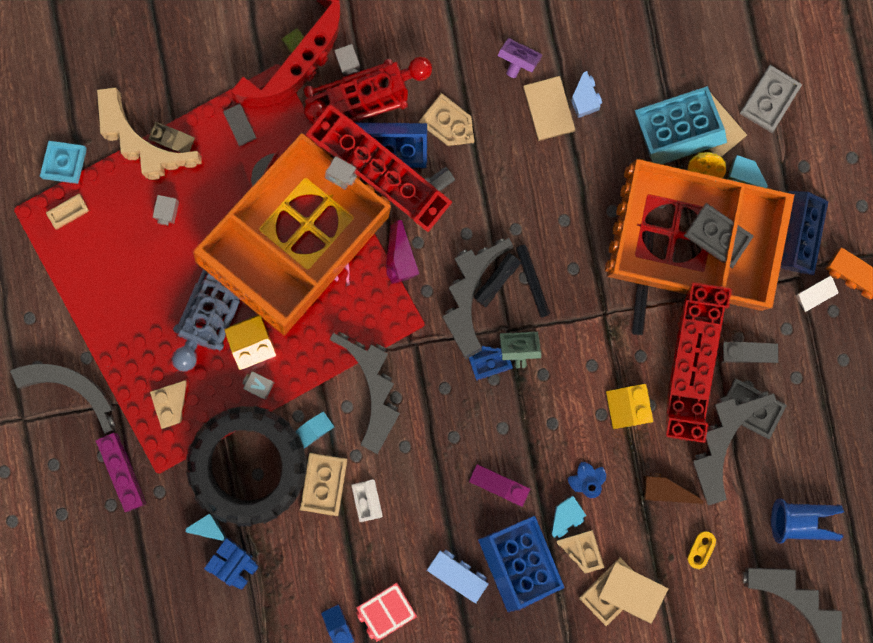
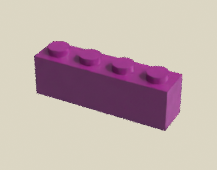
(121, 472)

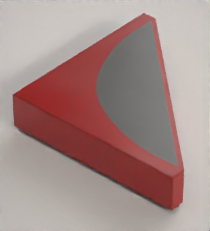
(257, 166)

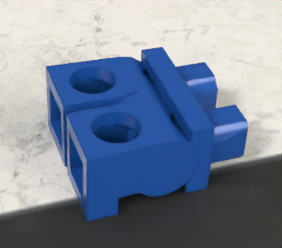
(236, 562)

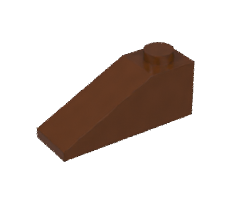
(665, 490)

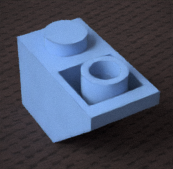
(584, 98)

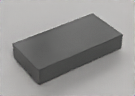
(239, 125)

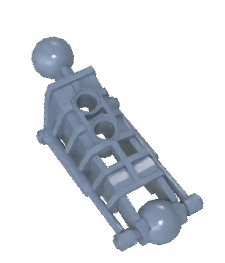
(185, 357)

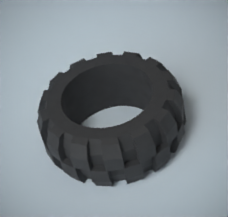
(217, 501)

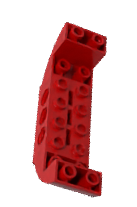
(695, 361)

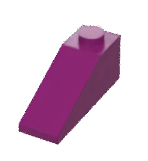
(400, 259)
(499, 485)

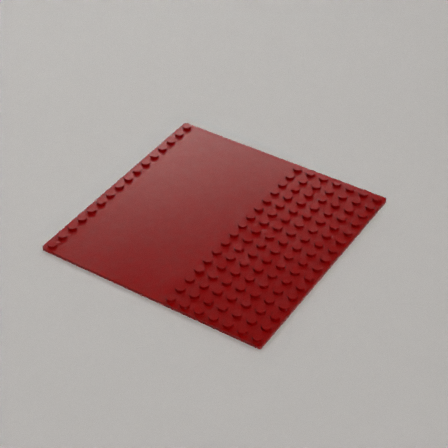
(134, 277)

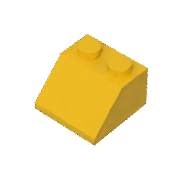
(250, 342)
(629, 406)

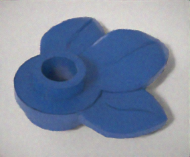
(586, 477)

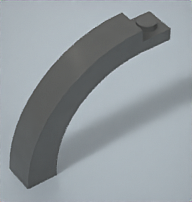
(44, 373)

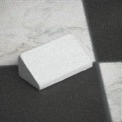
(817, 293)
(367, 500)

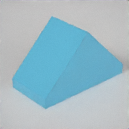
(314, 429)
(208, 528)

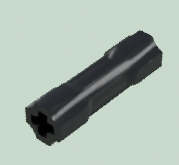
(496, 281)

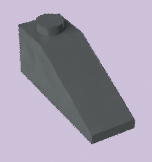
(748, 352)

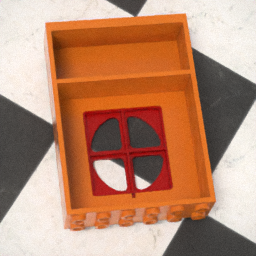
(754, 208)

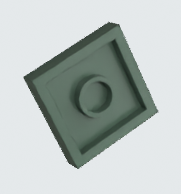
(520, 347)

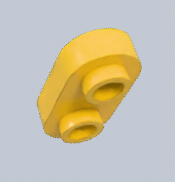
(703, 551)

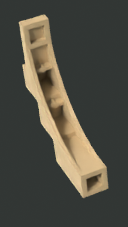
(153, 159)

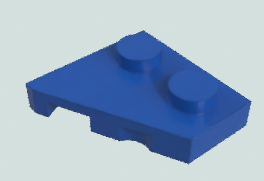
(488, 363)

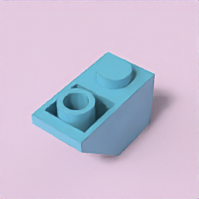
(747, 172)
(566, 515)

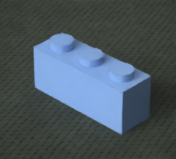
(458, 575)

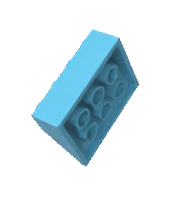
(681, 126)

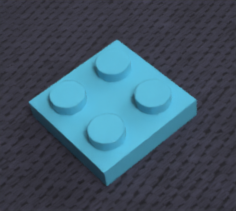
(63, 162)

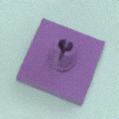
(519, 56)

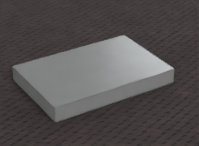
(770, 98)

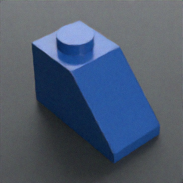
(337, 625)

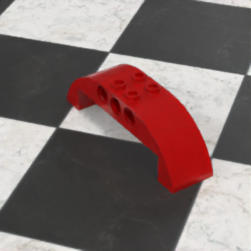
(283, 82)
(379, 167)

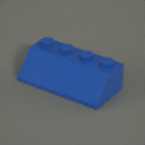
(404, 140)

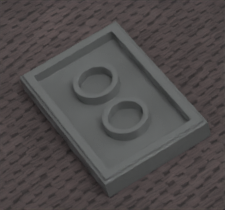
(712, 233)
(763, 420)

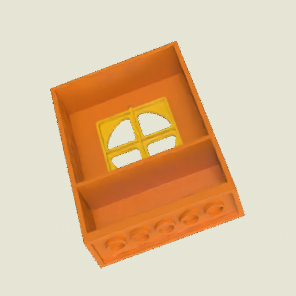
(265, 272)

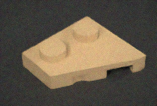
(169, 403)
(583, 550)

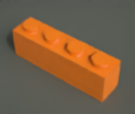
(853, 271)

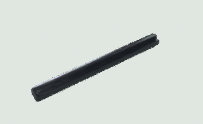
(642, 291)

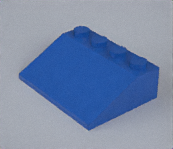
(521, 564)

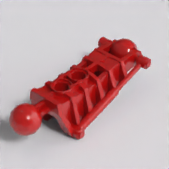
(418, 69)

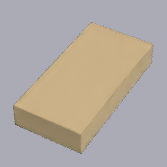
(67, 211)

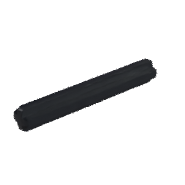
(533, 281)

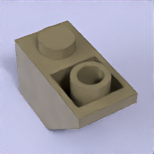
(171, 138)

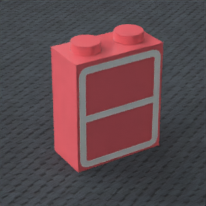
(386, 612)

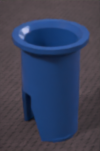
(801, 521)

